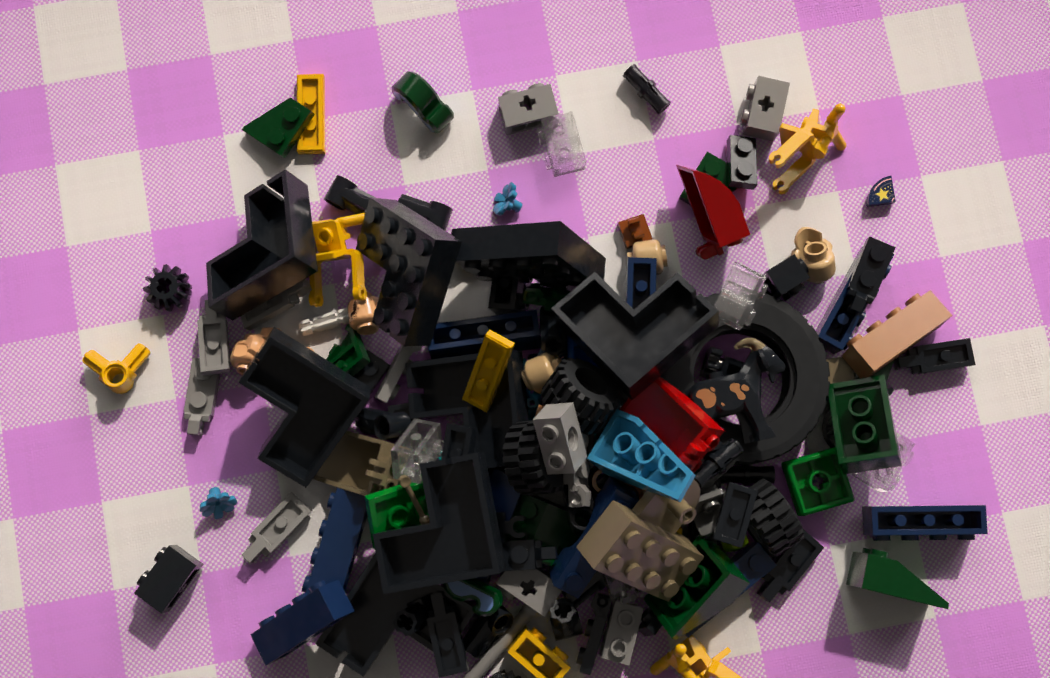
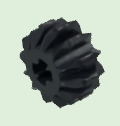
(158, 288)

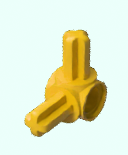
(108, 370)

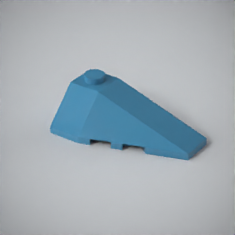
(639, 458)

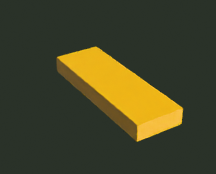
(312, 96)
(488, 370)

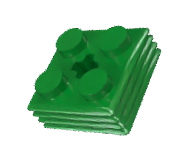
(832, 492)

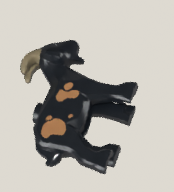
(740, 392)

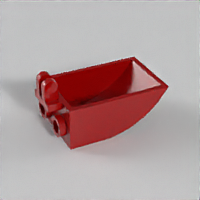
(715, 211)
(676, 422)

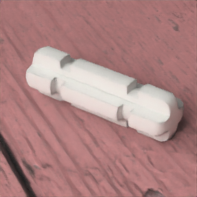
(324, 322)

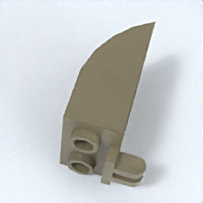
(359, 465)

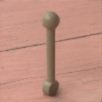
(405, 482)

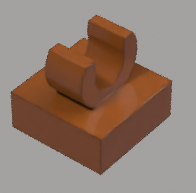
(634, 230)

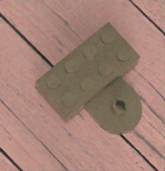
(644, 544)

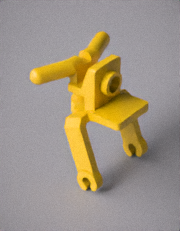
(810, 140)
(331, 246)
(693, 654)

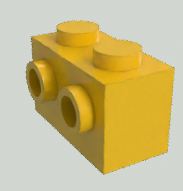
(537, 656)

